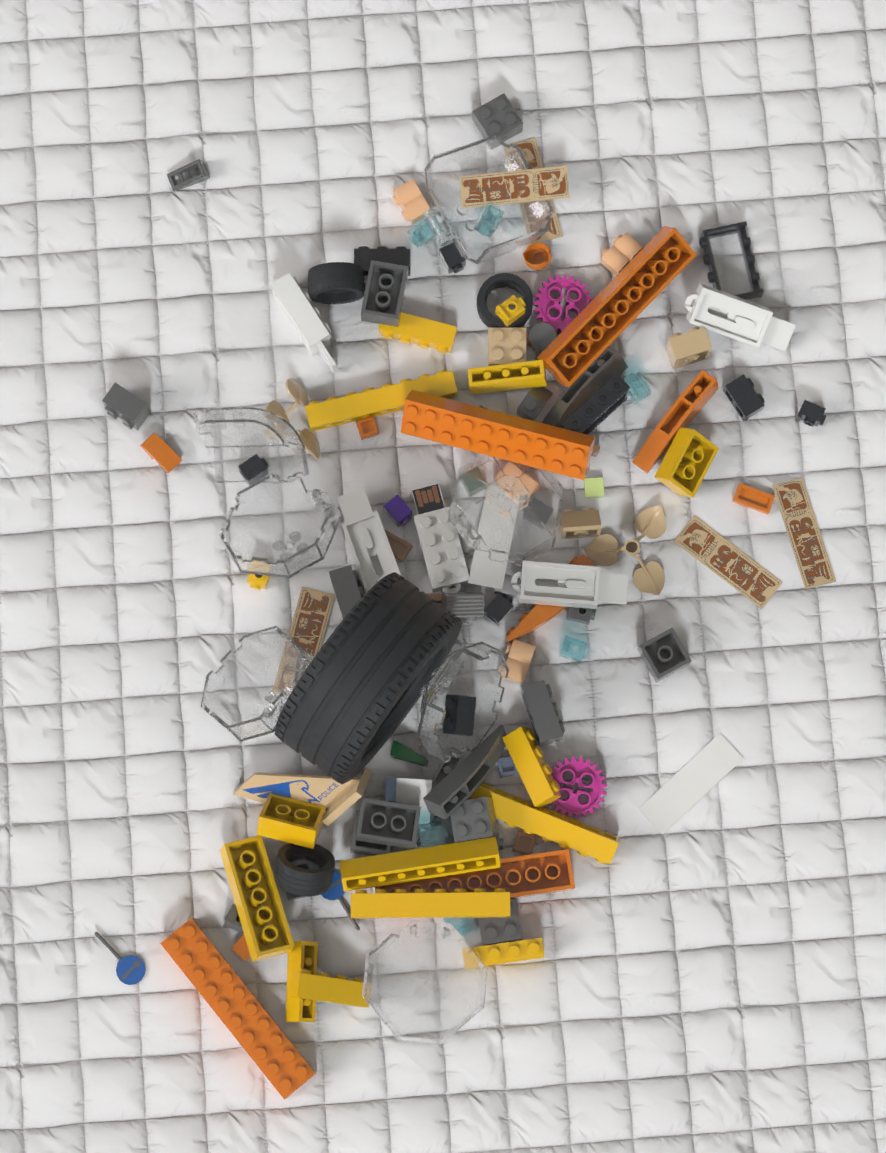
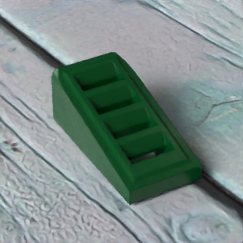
(403, 753)

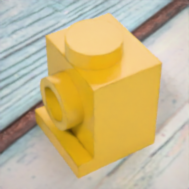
(509, 316)
(258, 583)

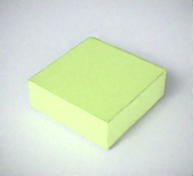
(594, 487)

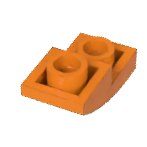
(161, 452)

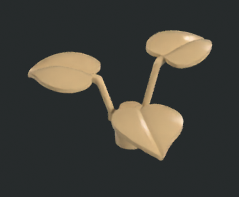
(300, 396)
(604, 550)

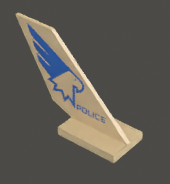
(307, 788)

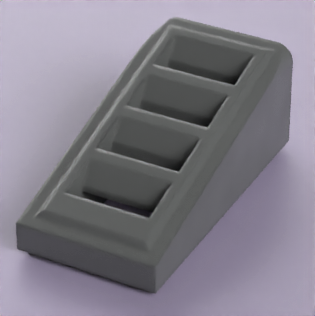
(190, 181)

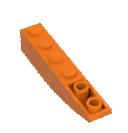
(678, 416)
(540, 613)

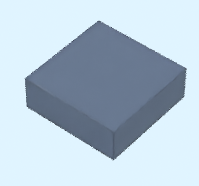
(506, 767)

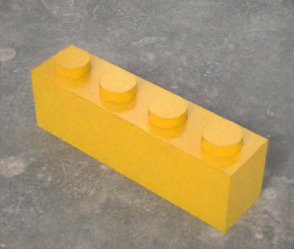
(421, 332)
(507, 377)
(532, 767)
(511, 951)
(301, 957)
(327, 989)

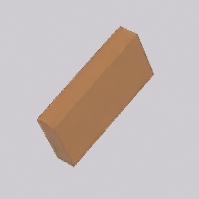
(399, 546)

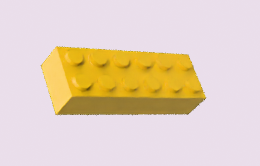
(256, 898)

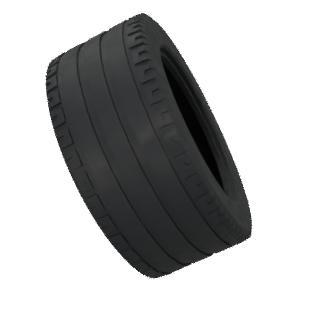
(367, 677)

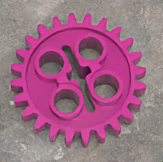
(547, 303)
(579, 769)

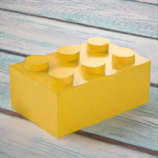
(686, 462)
(291, 820)

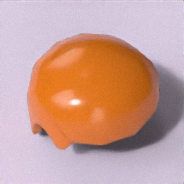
(537, 256)

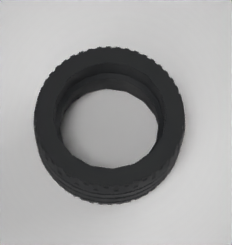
(498, 281)
(336, 283)
(304, 869)

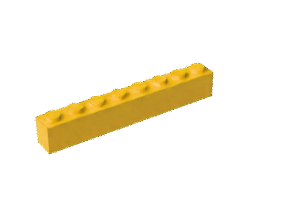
(377, 401)
(550, 824)
(419, 864)
(430, 905)

